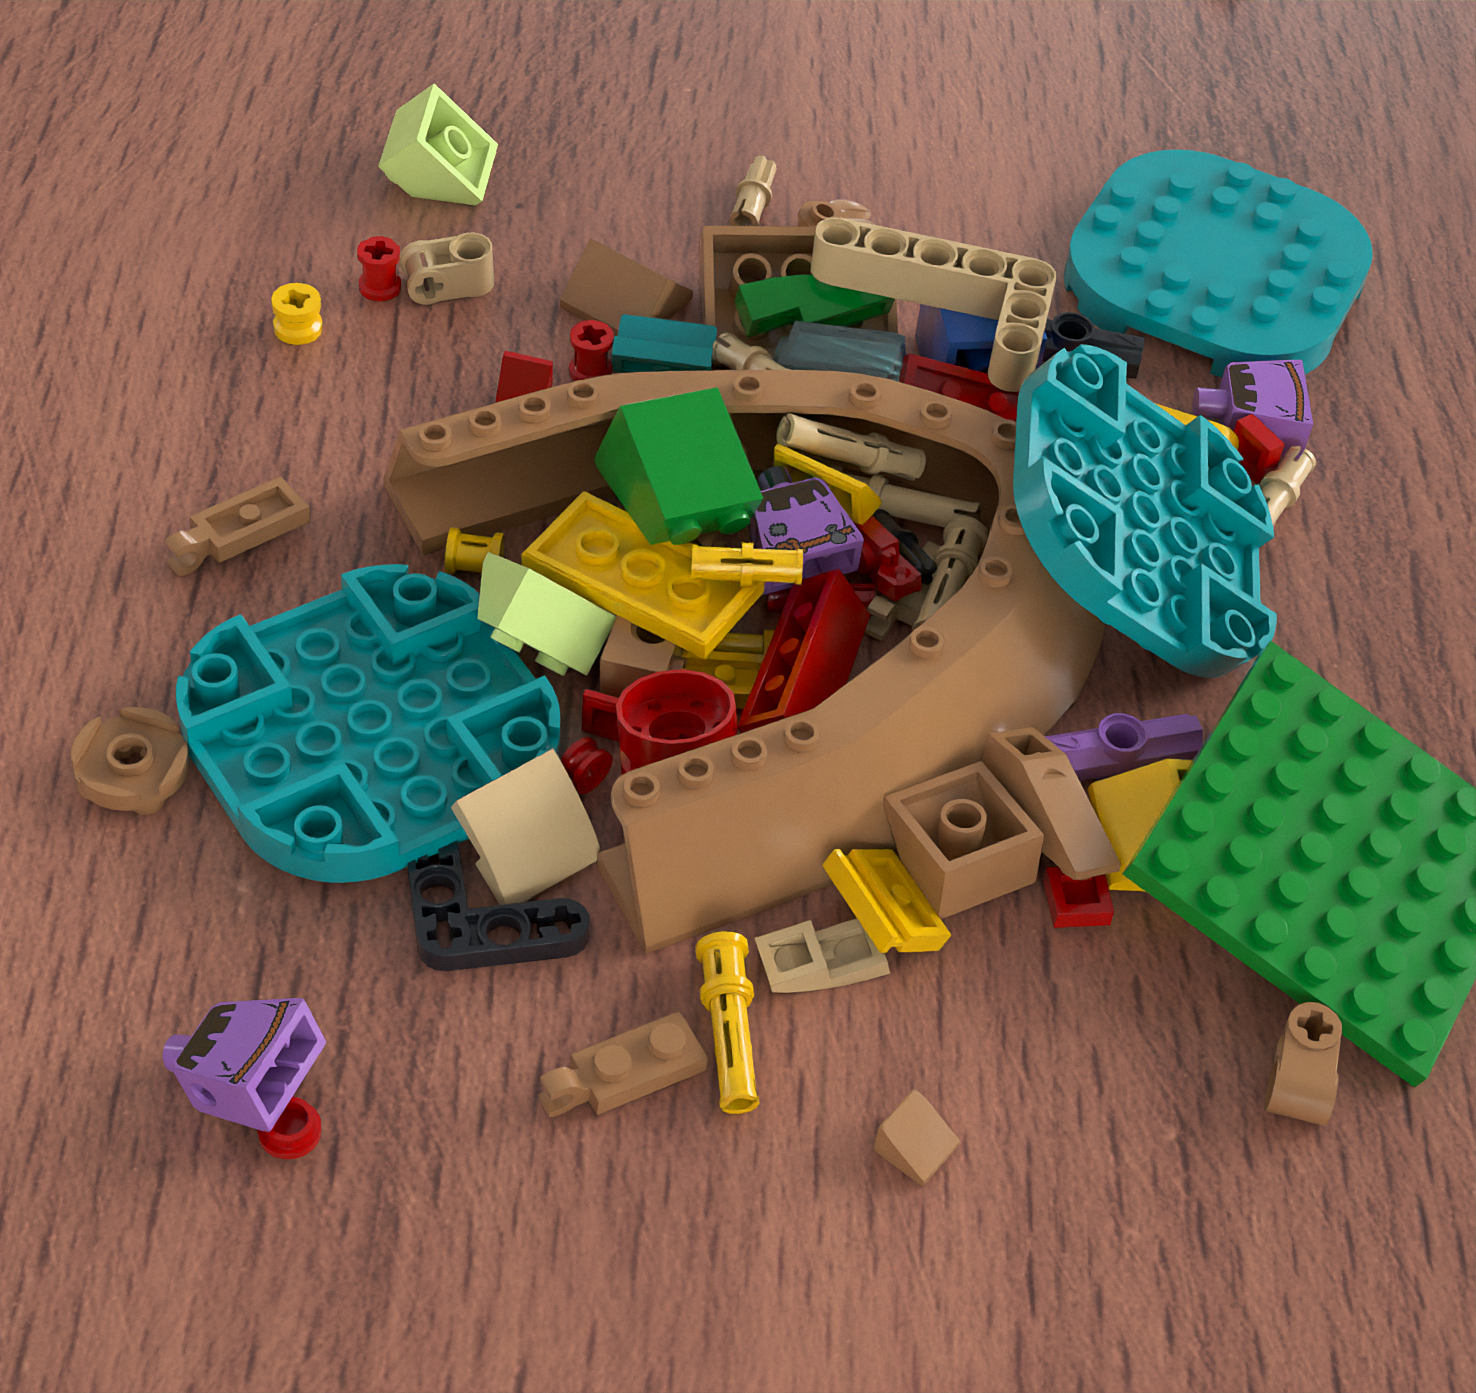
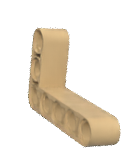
(947, 277)

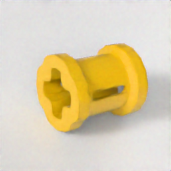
(468, 551)

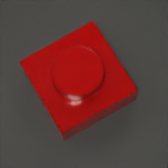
(1258, 447)
(1077, 901)

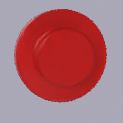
(294, 1132)

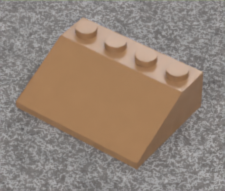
(751, 254)

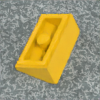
(854, 496)

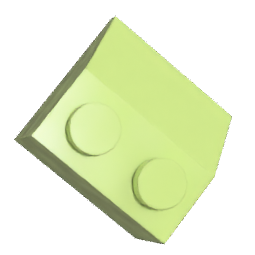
(438, 150)
(541, 615)

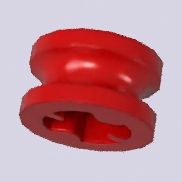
(586, 764)

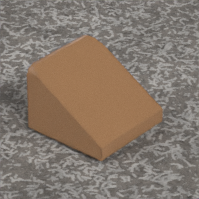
(915, 1138)

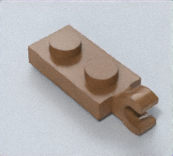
(237, 525)
(625, 1067)

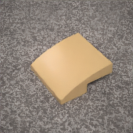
(528, 829)

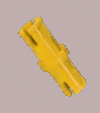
(747, 564)

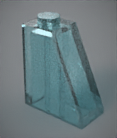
(842, 350)

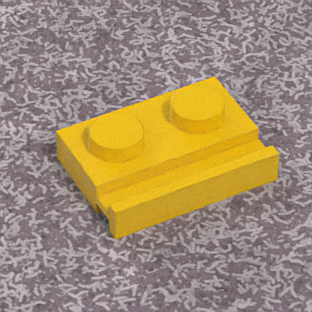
(886, 900)

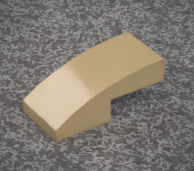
(822, 959)

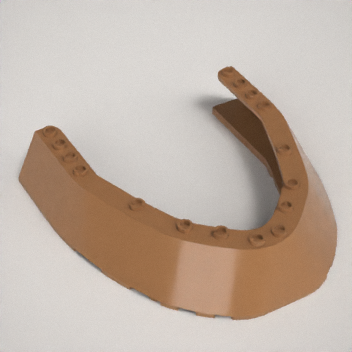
(764, 809)

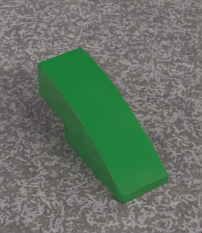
(803, 298)

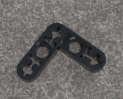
(470, 927)

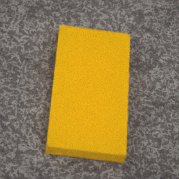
(610, 563)

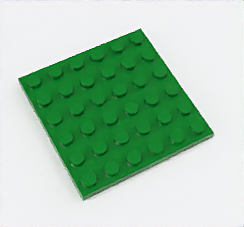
(1326, 861)

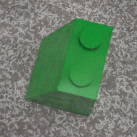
(679, 467)

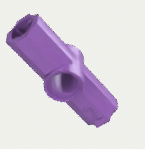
(1127, 744)

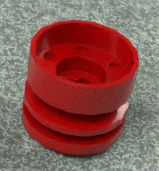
(672, 715)

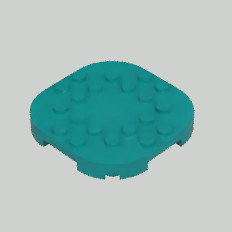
(1218, 259)
(1141, 514)
(360, 722)

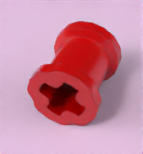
(379, 263)
(591, 348)

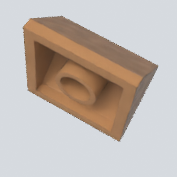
(615, 285)

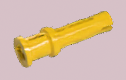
(727, 997)

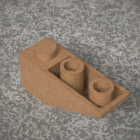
(1054, 799)

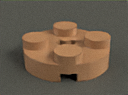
(137, 785)

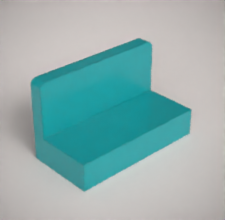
(662, 345)

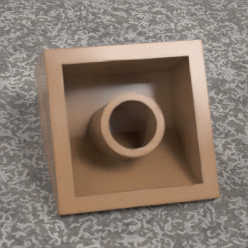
(963, 839)

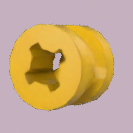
(297, 313)

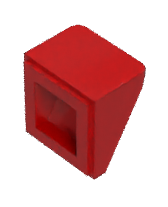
(523, 375)
(599, 714)

